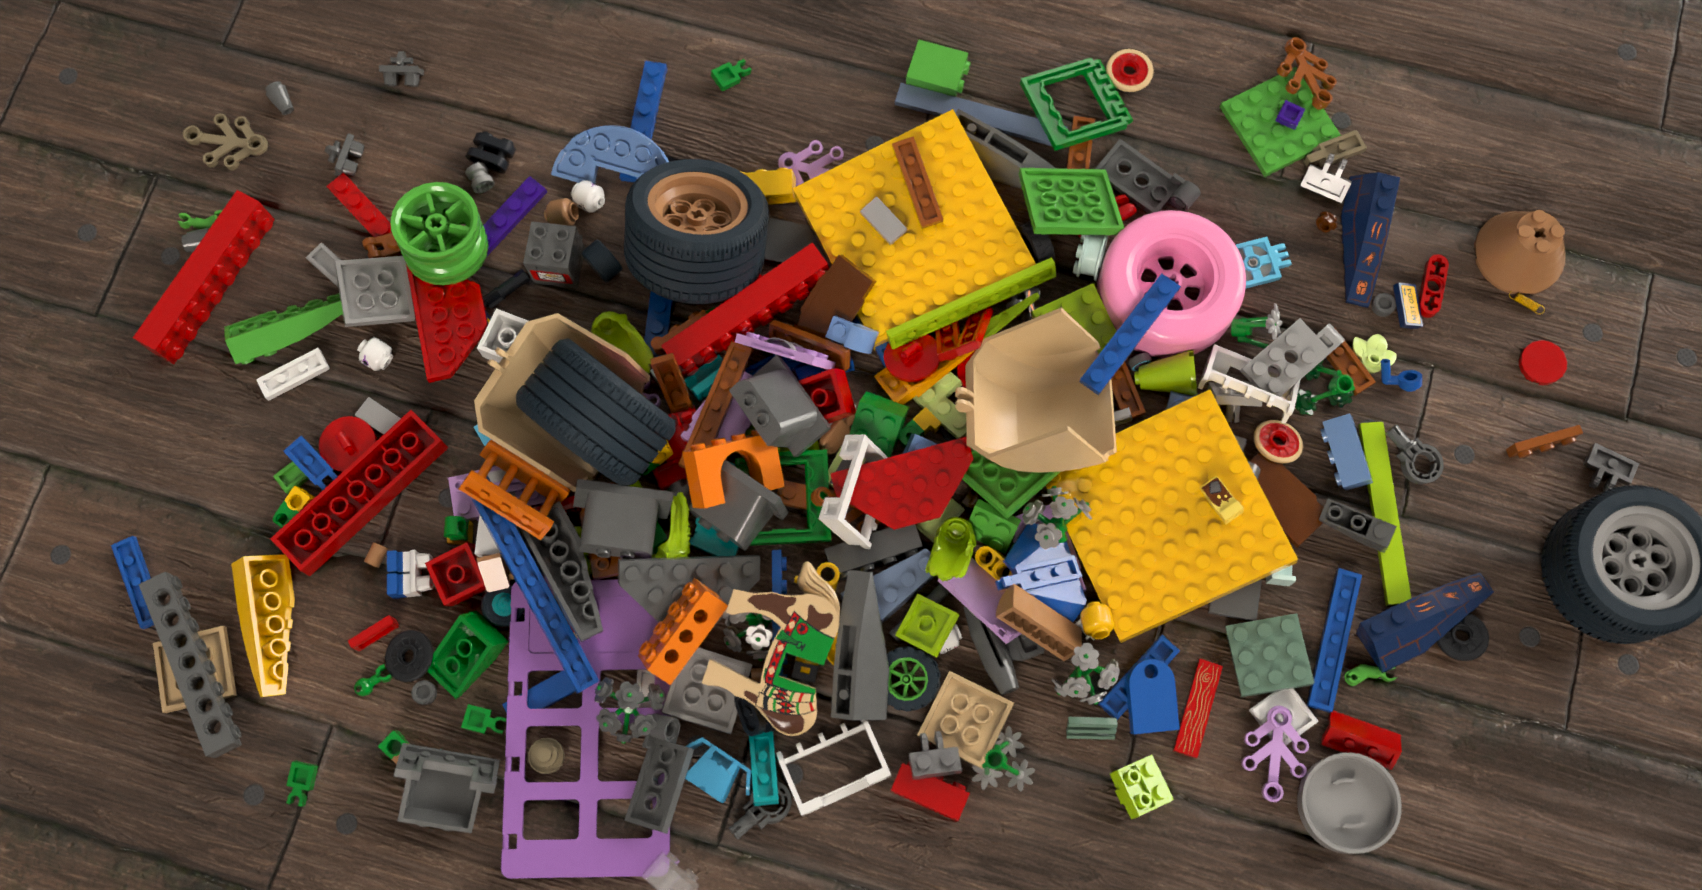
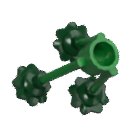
(1339, 390)

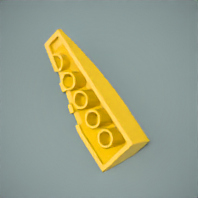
(264, 611)

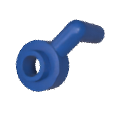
(1407, 380)

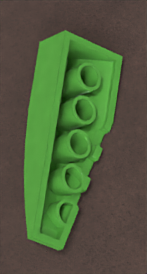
(274, 331)

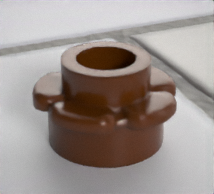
(1326, 221)

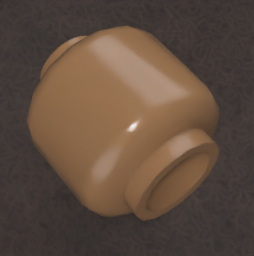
(561, 212)

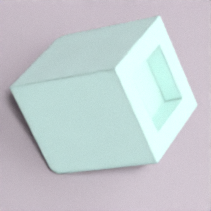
(1282, 577)

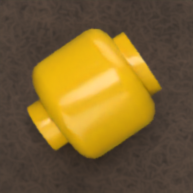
(1097, 620)

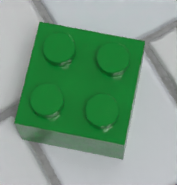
(880, 421)

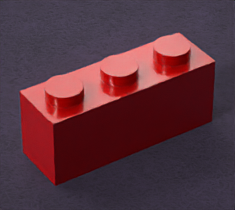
(931, 793)

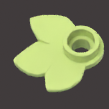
(1372, 352)

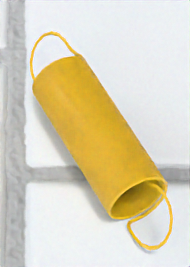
(1525, 301)

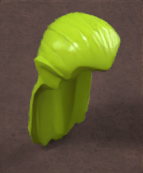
(620, 333)
(678, 541)
(951, 549)

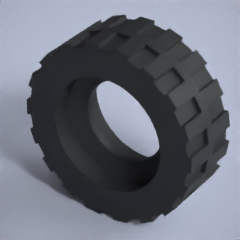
(1037, 244)

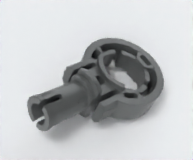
(1408, 452)
(749, 819)

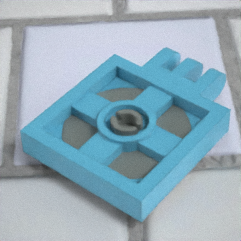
(1262, 261)

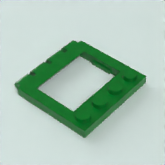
(1103, 90)
(815, 476)

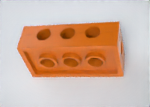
(681, 631)

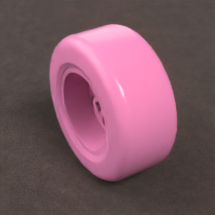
(1189, 243)

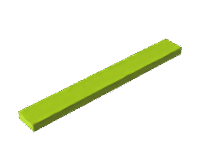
(971, 303)
(1384, 507)

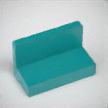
(703, 379)

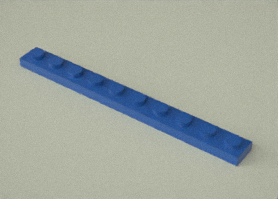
(539, 598)

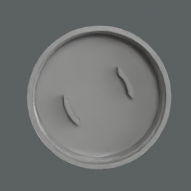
(1349, 803)

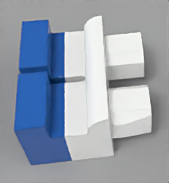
(406, 574)

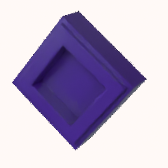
(1290, 115)

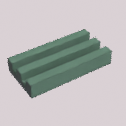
(1091, 728)

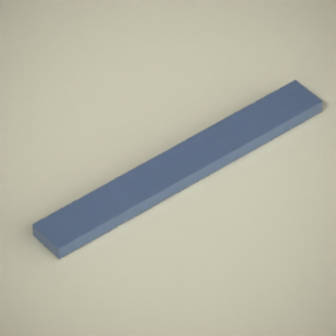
(1002, 120)

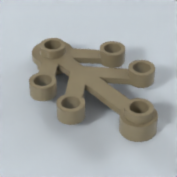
(228, 142)

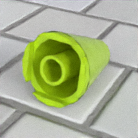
(1169, 374)

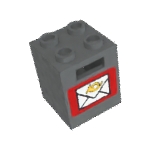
(554, 254)

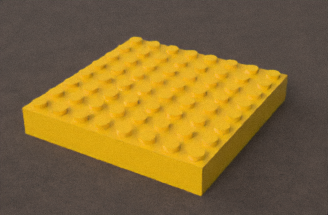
(925, 265)
(1153, 533)

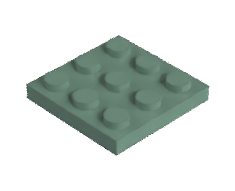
(1269, 655)

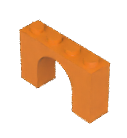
(705, 463)

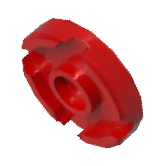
(1543, 362)

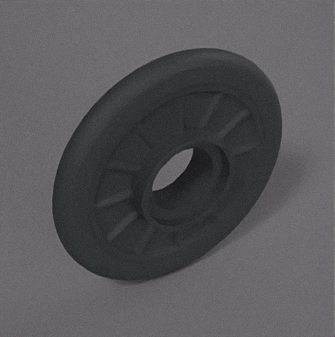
(1466, 650)
(421, 660)

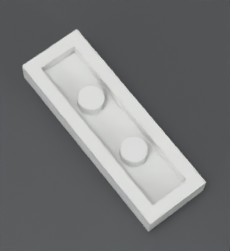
(293, 374)

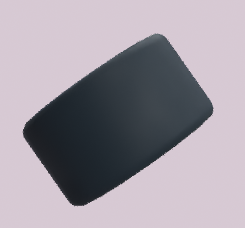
(601, 260)

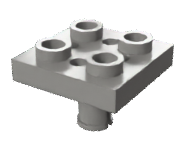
(1232, 399)

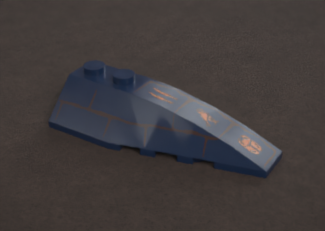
(1365, 229)
(1420, 621)

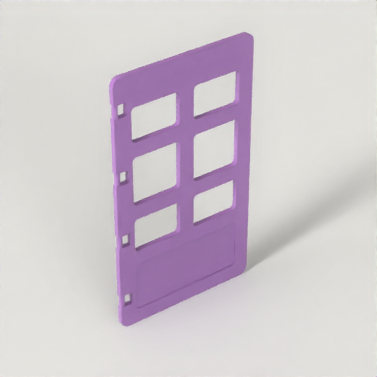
(616, 648)

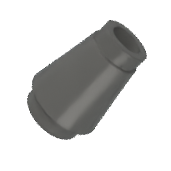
(279, 97)

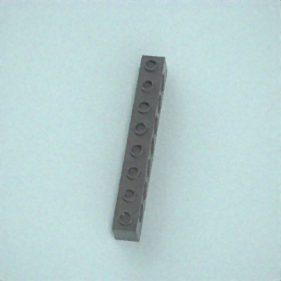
(154, 594)

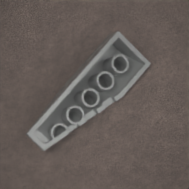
(566, 573)

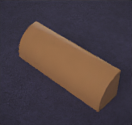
(1039, 622)

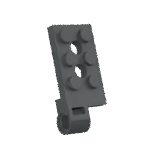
(1161, 185)
(661, 757)

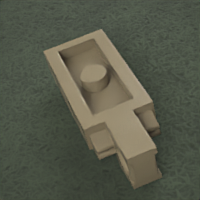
(1342, 147)

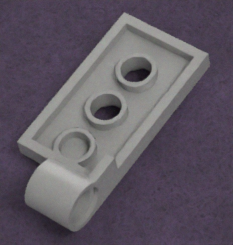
(1308, 352)

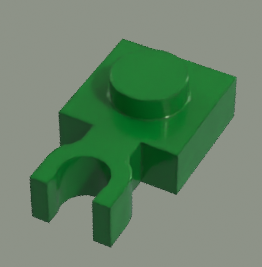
(728, 75)
(479, 719)
(301, 778)

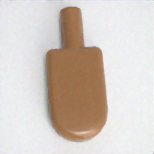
(835, 436)

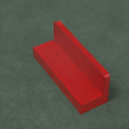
(1359, 737)

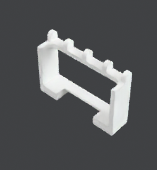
(1218, 366)
(835, 509)
(846, 790)

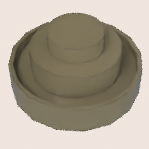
(546, 755)

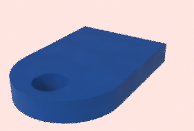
(1152, 699)

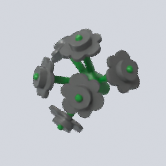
(628, 699)

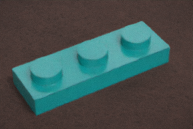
(763, 769)

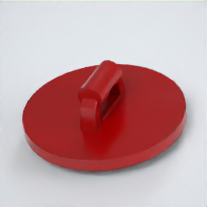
(912, 360)
(345, 441)

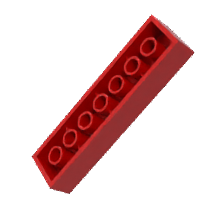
(205, 277)
(747, 310)
(359, 493)

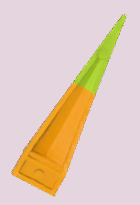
(903, 391)

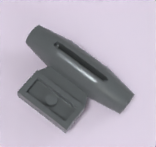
(998, 655)

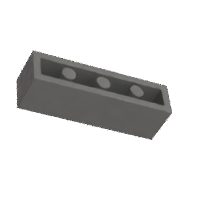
(885, 549)

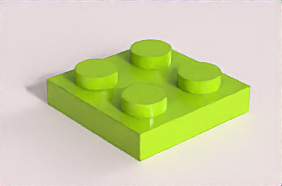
(927, 625)

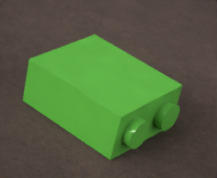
(938, 68)

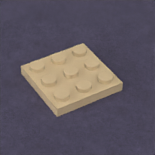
(217, 651)
(967, 718)

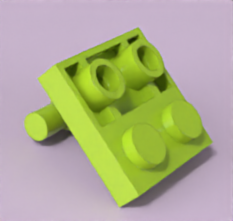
(1141, 787)

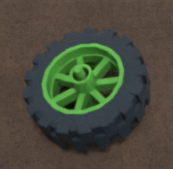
(931, 678)

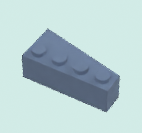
(900, 583)

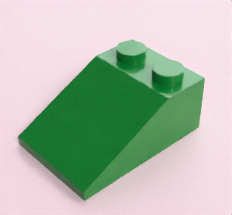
(466, 652)

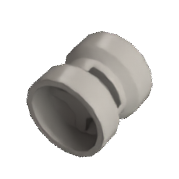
(479, 176)

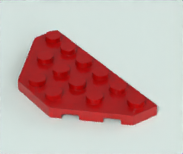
(448, 323)
(909, 485)

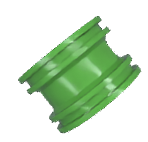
(435, 217)

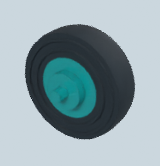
(497, 607)

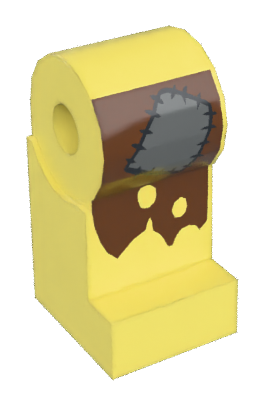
(1221, 500)

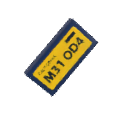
(1408, 305)

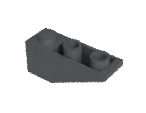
(1358, 525)

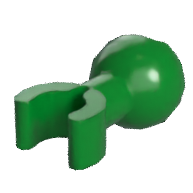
(368, 683)

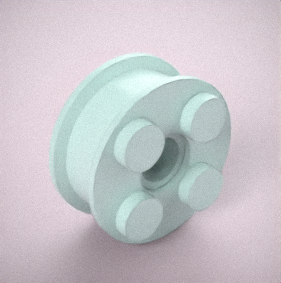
(1090, 255)

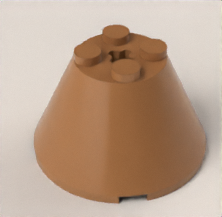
(1521, 251)

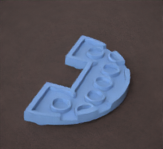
(610, 148)

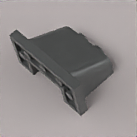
(780, 408)
(745, 508)
(619, 518)
(443, 786)

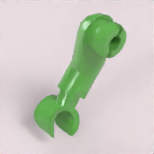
(198, 223)
(1364, 671)

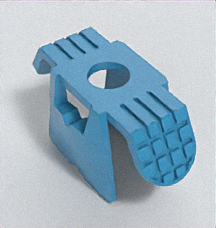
(716, 771)

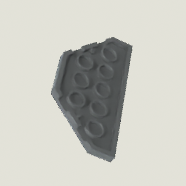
(660, 581)

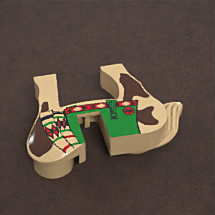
(806, 631)

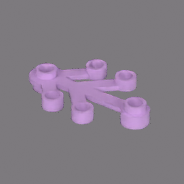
(813, 169)
(1276, 749)

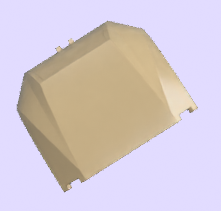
(1029, 402)
(511, 428)

